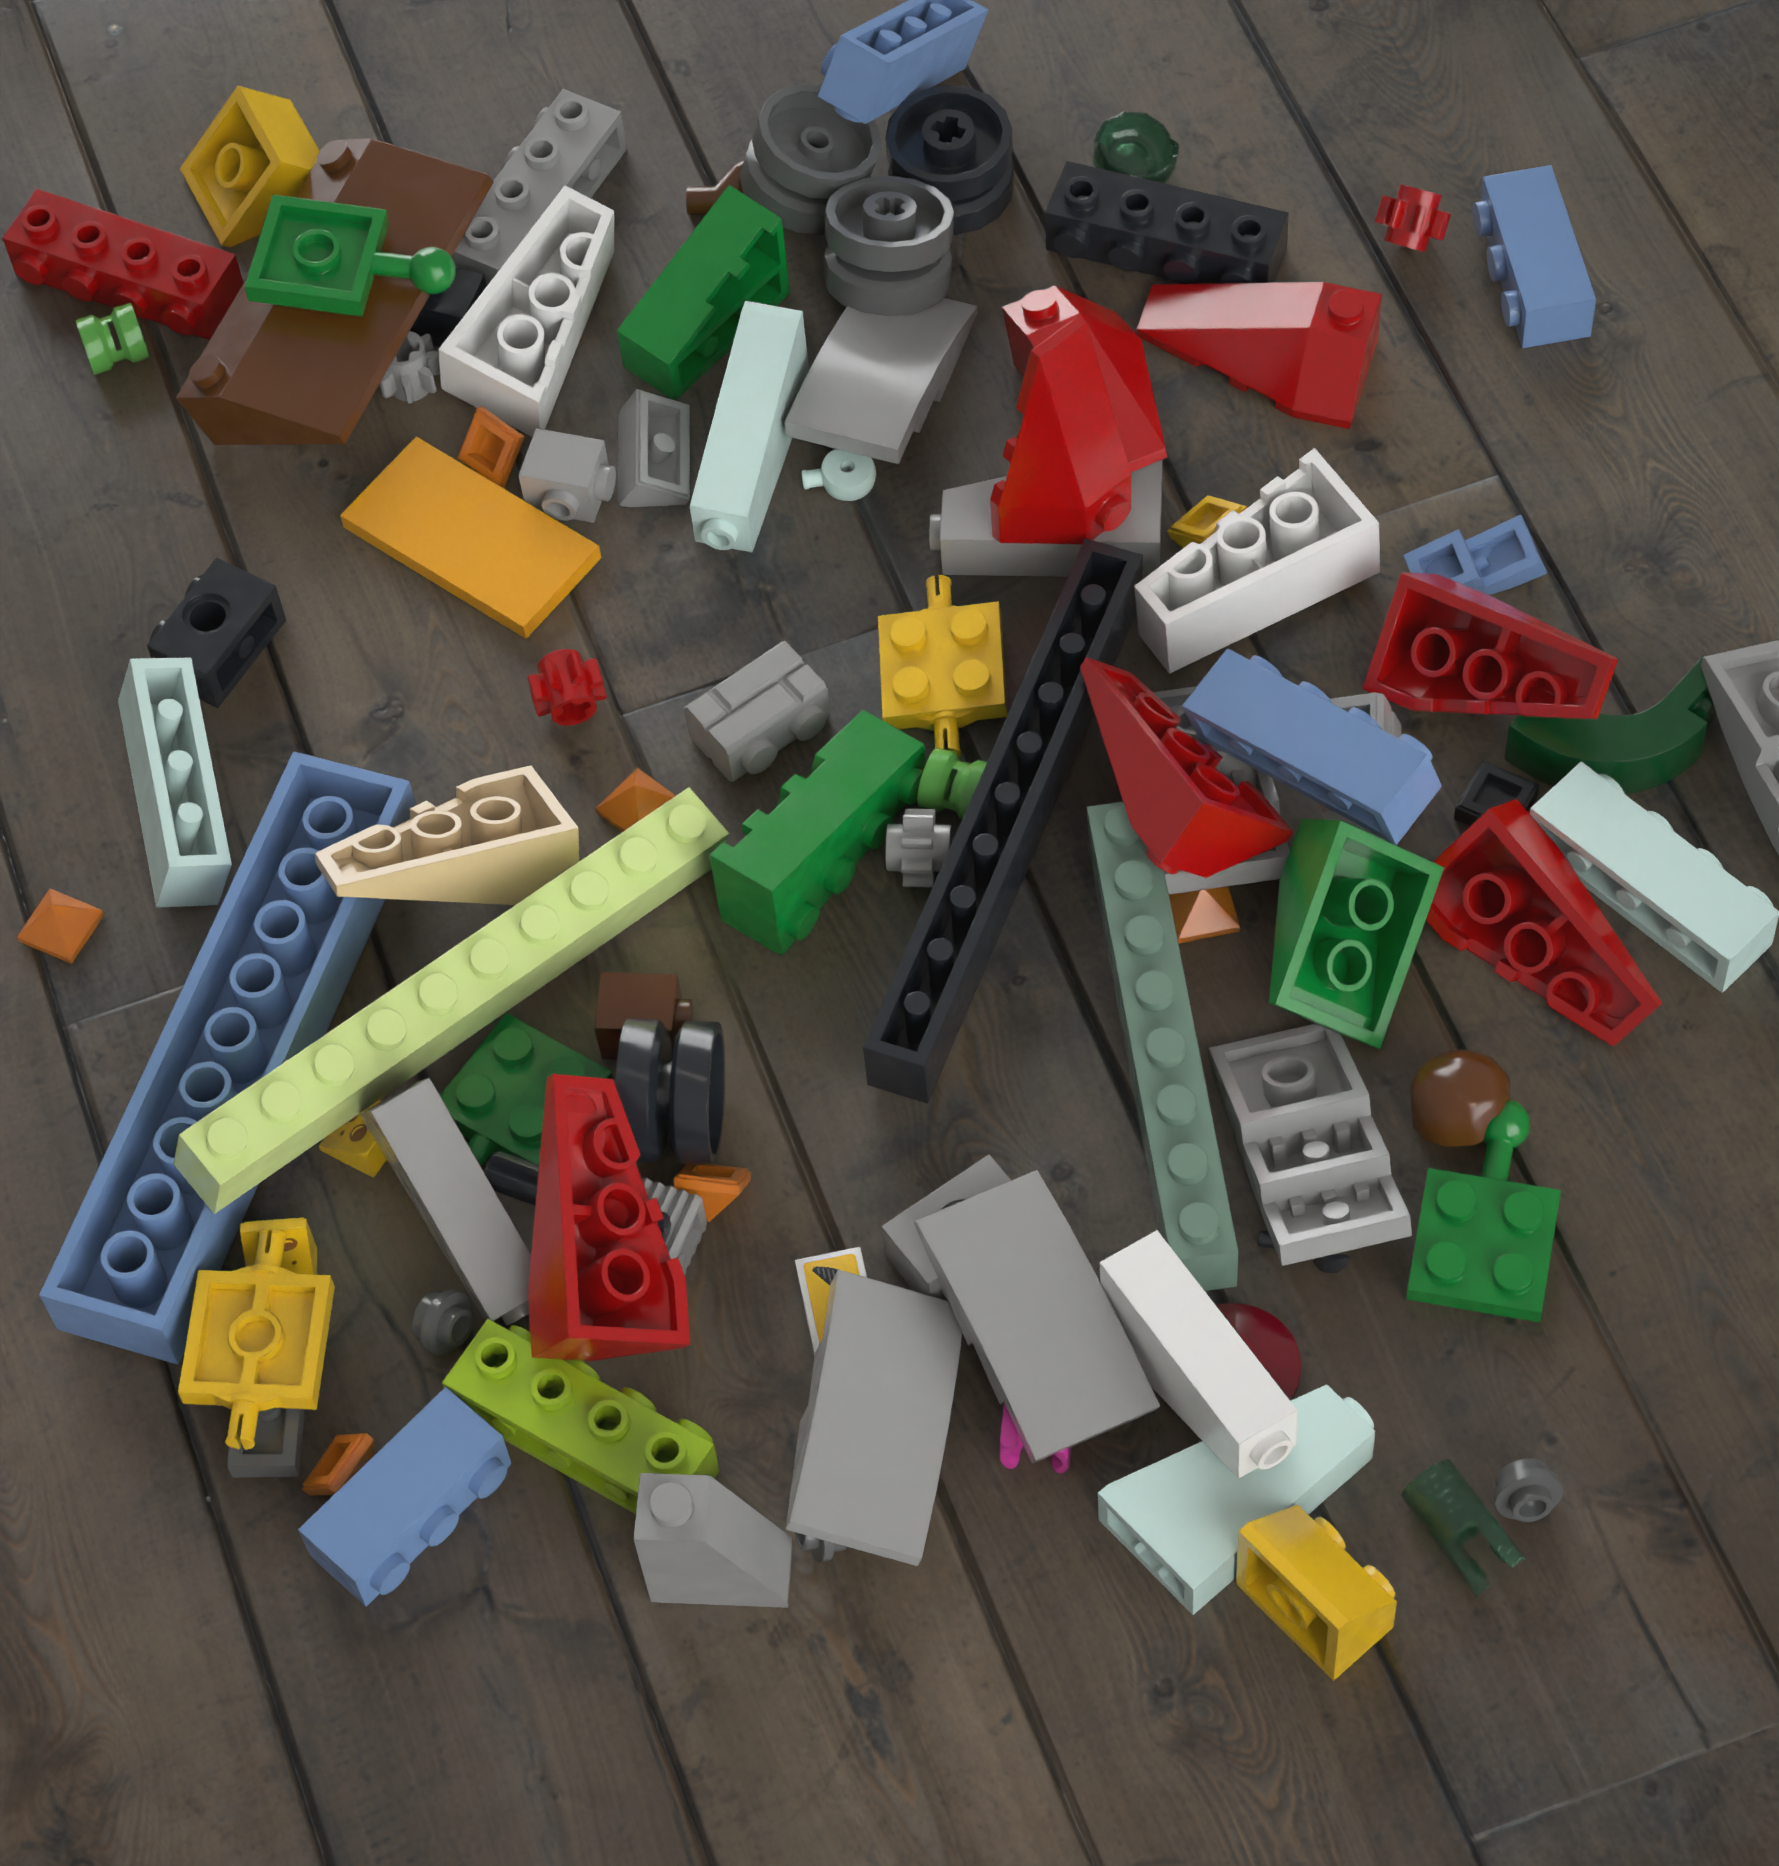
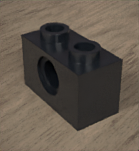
(243, 617)

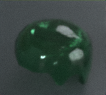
(1135, 147)

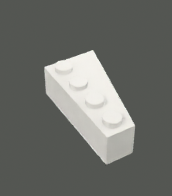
(531, 316)
(1259, 566)

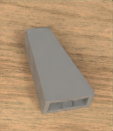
(969, 548)
(454, 1198)

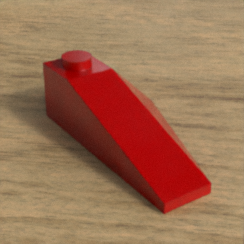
(1285, 340)
(1119, 358)
(1068, 456)
(1477, 655)
(1171, 783)
(1532, 919)
(597, 1250)

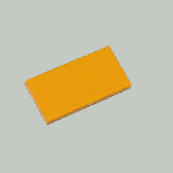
(471, 537)

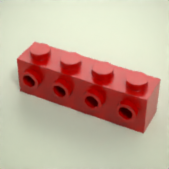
(123, 262)

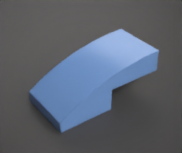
(1484, 562)

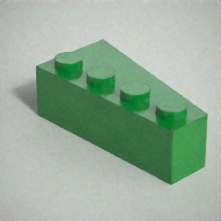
(816, 833)

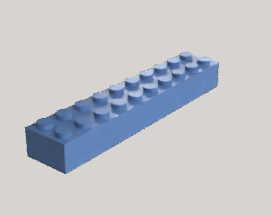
(248, 1005)

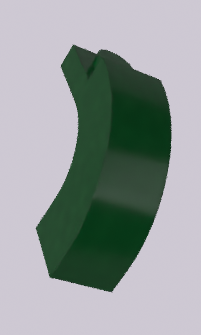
(1631, 749)

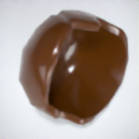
(1457, 1097)

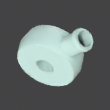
(843, 475)

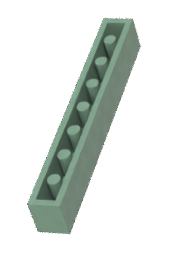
(1162, 1050)

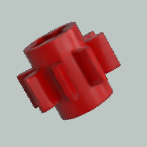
(1412, 217)
(567, 687)

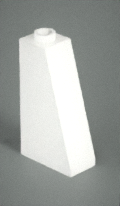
(1198, 1358)

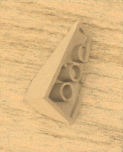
(484, 846)

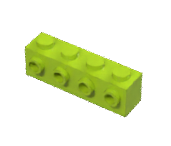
(574, 1419)

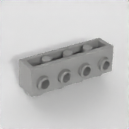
(570, 145)

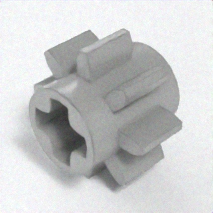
(412, 370)
(917, 847)

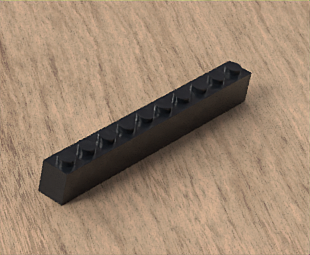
(1001, 827)

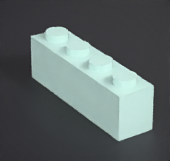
(174, 782)
(1657, 877)

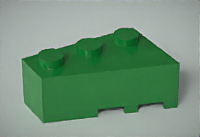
(698, 298)

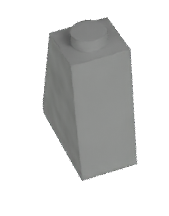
(708, 1545)

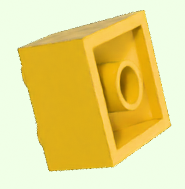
(244, 158)
(1314, 1587)

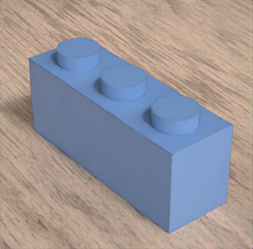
(1535, 257)
(406, 1497)

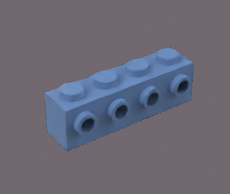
(899, 56)
(1313, 744)

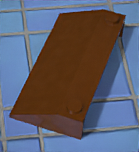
(309, 372)

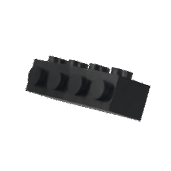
(1163, 229)

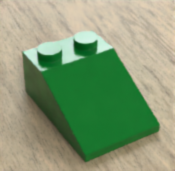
(1347, 927)

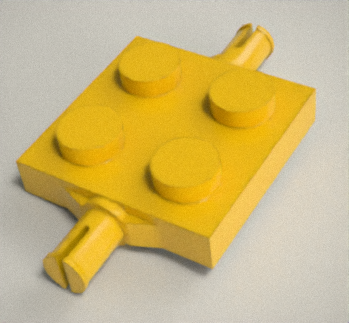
(942, 666)
(256, 1339)

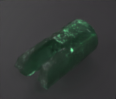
(1456, 1515)

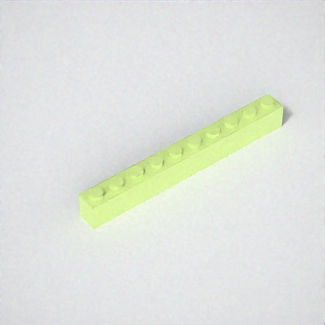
(447, 1001)

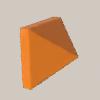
(490, 447)
(633, 800)
(1203, 914)
(60, 926)
(714, 1184)
(339, 1463)

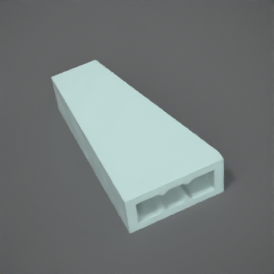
(748, 427)
(1188, 1507)

